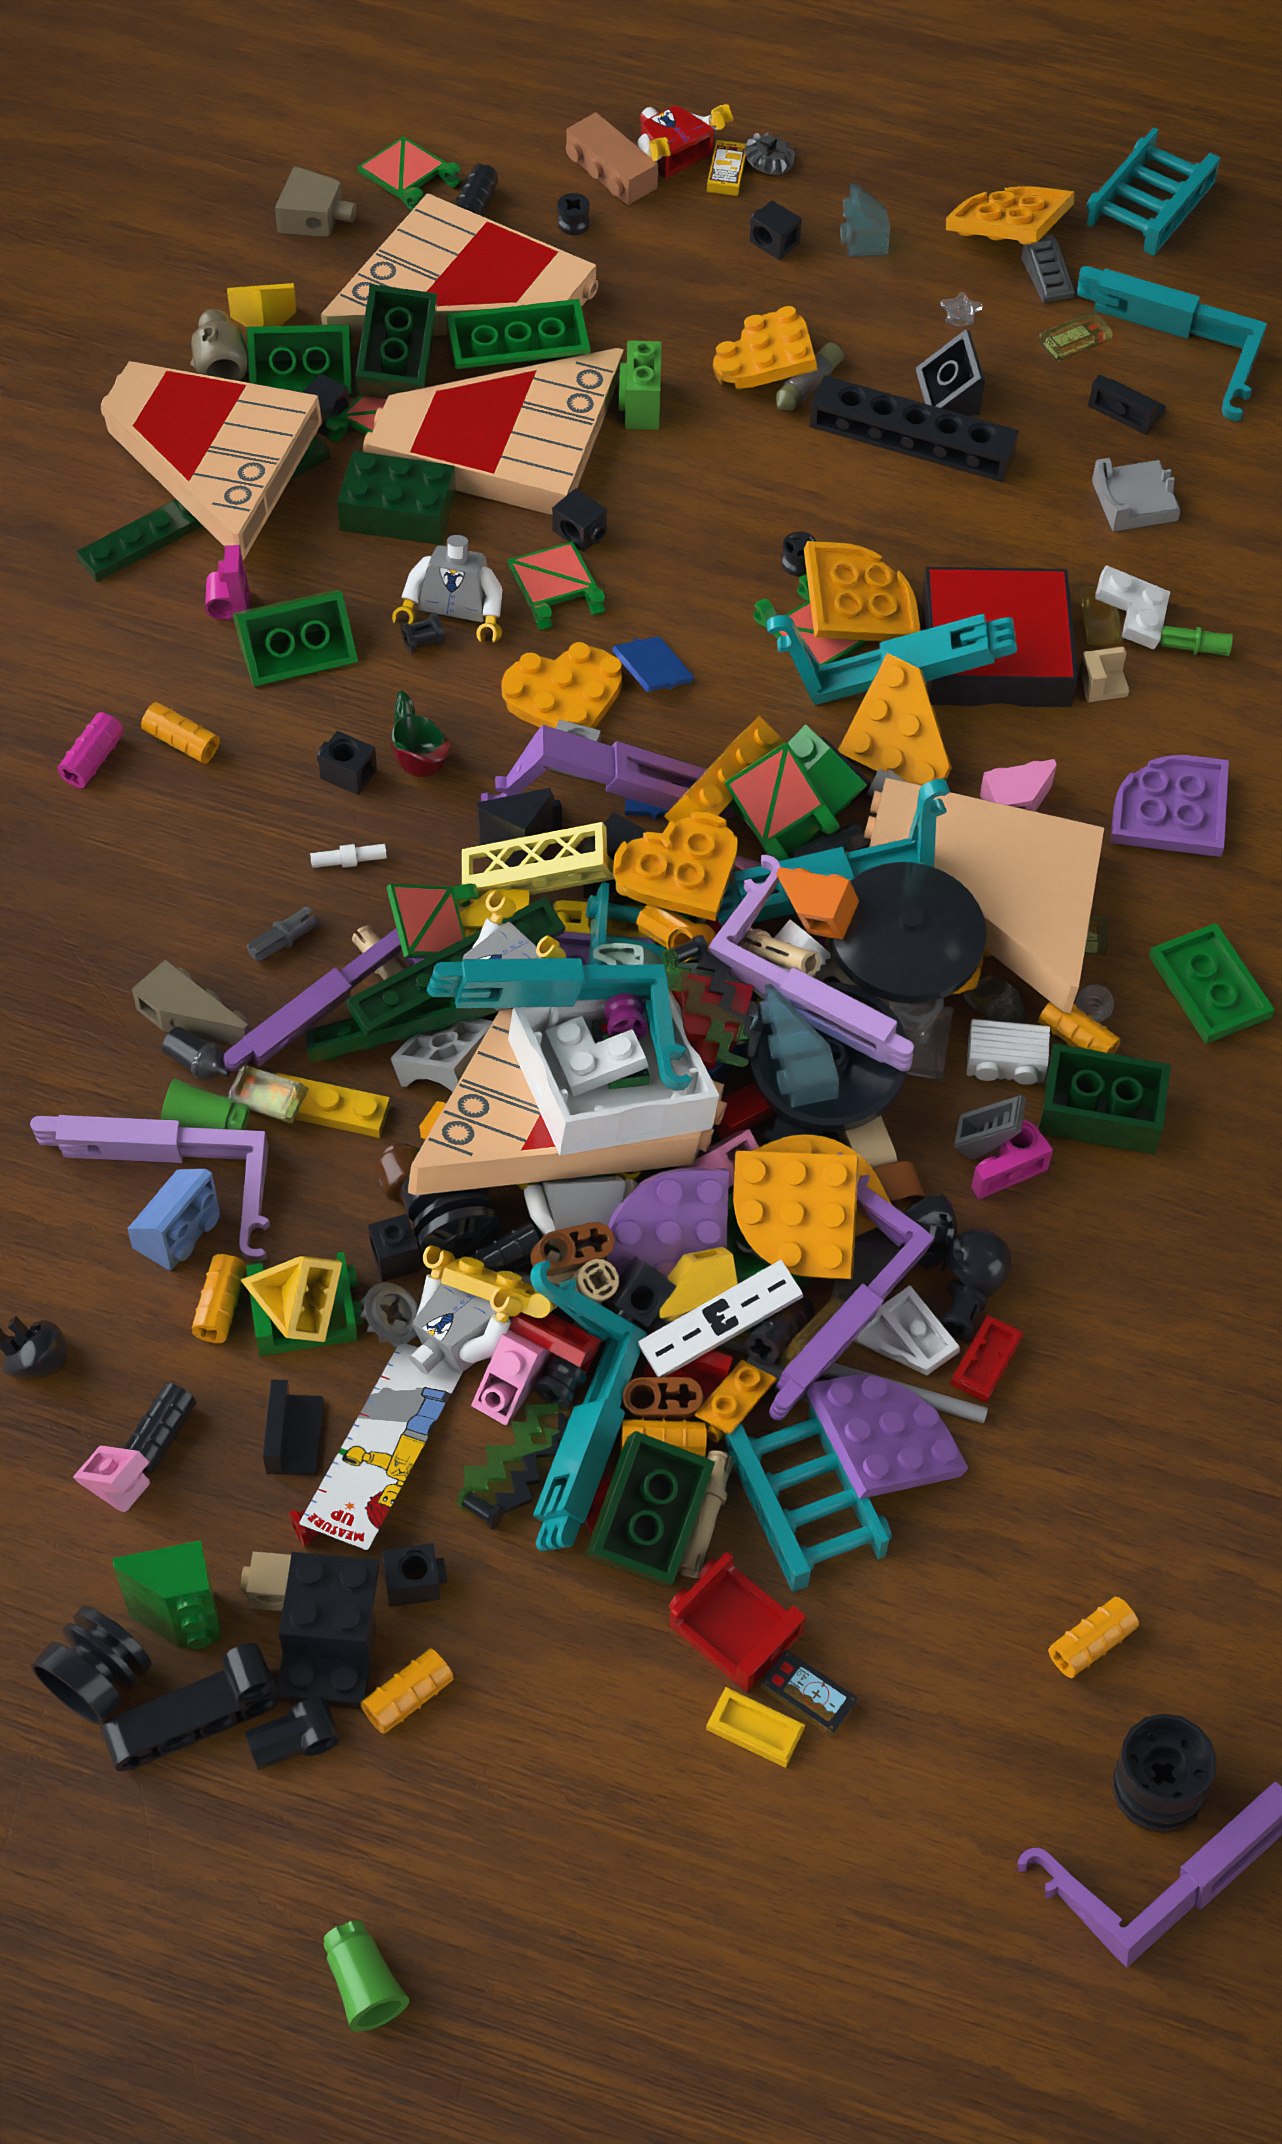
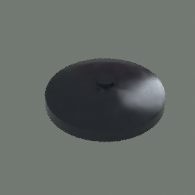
(911, 934)
(864, 1083)

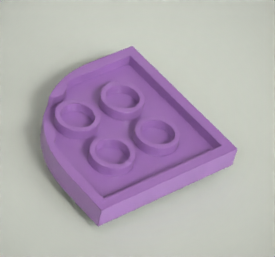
(1174, 805)
(669, 1218)
(884, 1434)

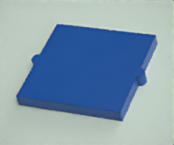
(653, 664)

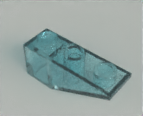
(804, 1056)

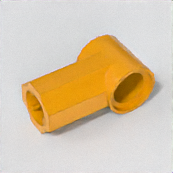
(671, 928)

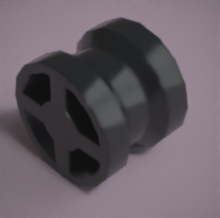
(573, 214)
(793, 553)
(561, 1383)

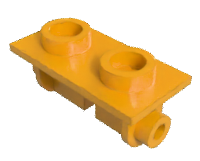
(734, 1399)

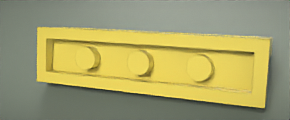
(542, 876)

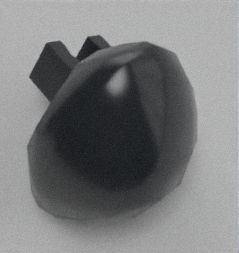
(938, 1219)
(34, 1350)

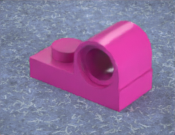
(228, 587)
(1013, 1162)

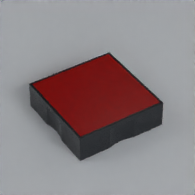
(1040, 605)

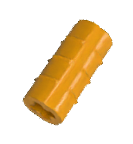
(180, 732)
(1079, 1029)
(219, 1298)
(682, 1434)
(1093, 1637)
(407, 1691)

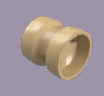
(589, 1285)

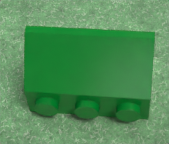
(298, 354)
(295, 637)
(831, 778)
(171, 1593)

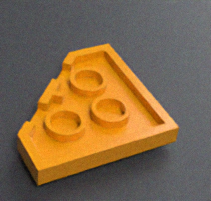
(898, 726)

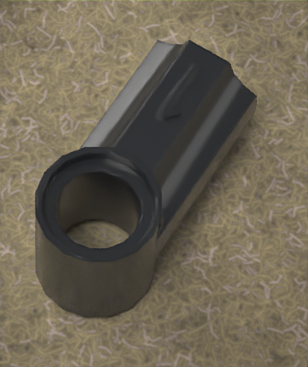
(304, 1730)

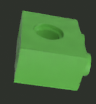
(641, 385)

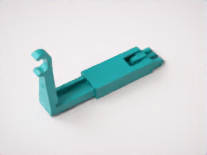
(1178, 315)
(935, 651)
(916, 849)
(560, 984)
(594, 1423)

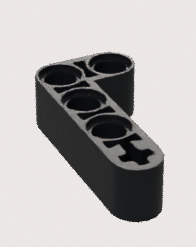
(193, 1711)

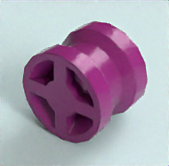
(625, 1013)

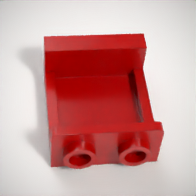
(734, 1622)

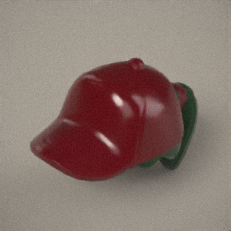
(416, 740)

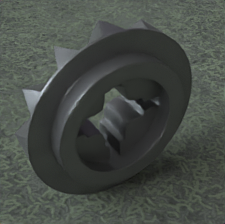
(778, 162)
(403, 1312)

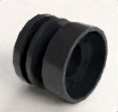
(452, 1219)
(99, 1655)
(1170, 1751)

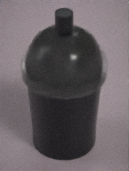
(198, 1056)

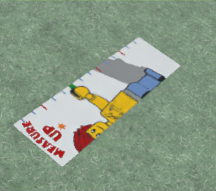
(380, 1450)

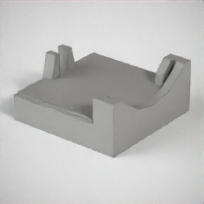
(1135, 494)
(440, 1053)

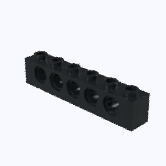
(913, 428)

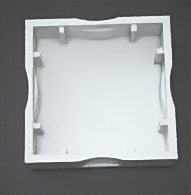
(603, 1114)

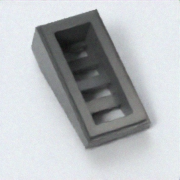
(1042, 252)
(989, 1127)

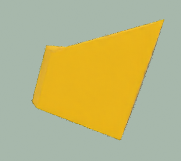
(262, 304)
(298, 1295)

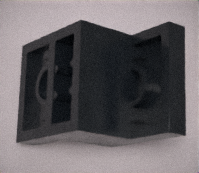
(327, 1629)

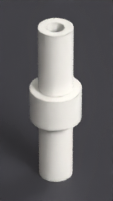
(348, 855)

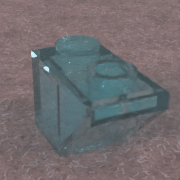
(866, 224)

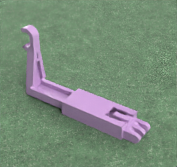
(814, 1000)
(165, 1142)

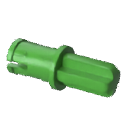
(1196, 640)

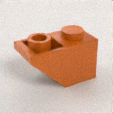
(820, 901)

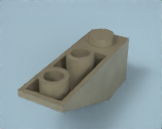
(174, 999)

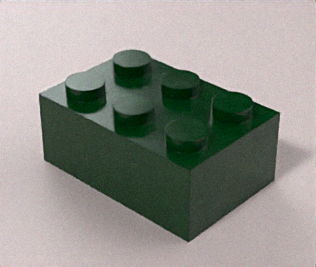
(395, 341)
(396, 497)
(1104, 1098)
(649, 1509)

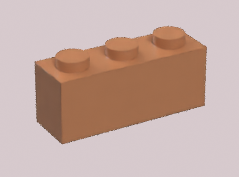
(611, 158)

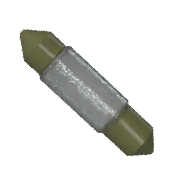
(800, 387)

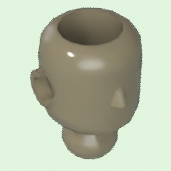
(219, 347)

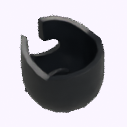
(978, 1260)

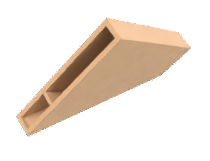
(1024, 871)

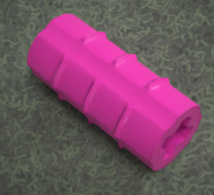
(90, 750)

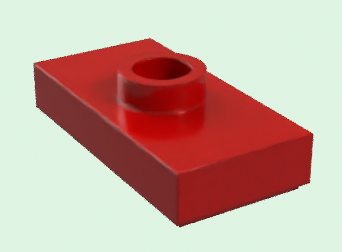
(987, 1358)

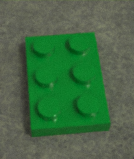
(1211, 983)

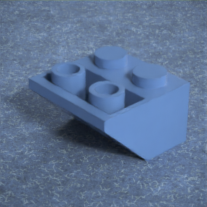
(176, 1218)

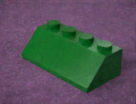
(516, 334)

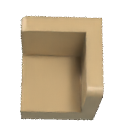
(1103, 674)

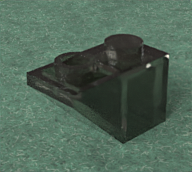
(871, 1256)

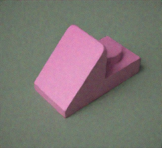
(115, 1476)

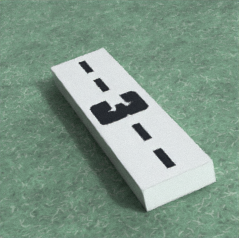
(720, 1319)

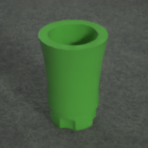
(203, 1109)
(363, 1978)

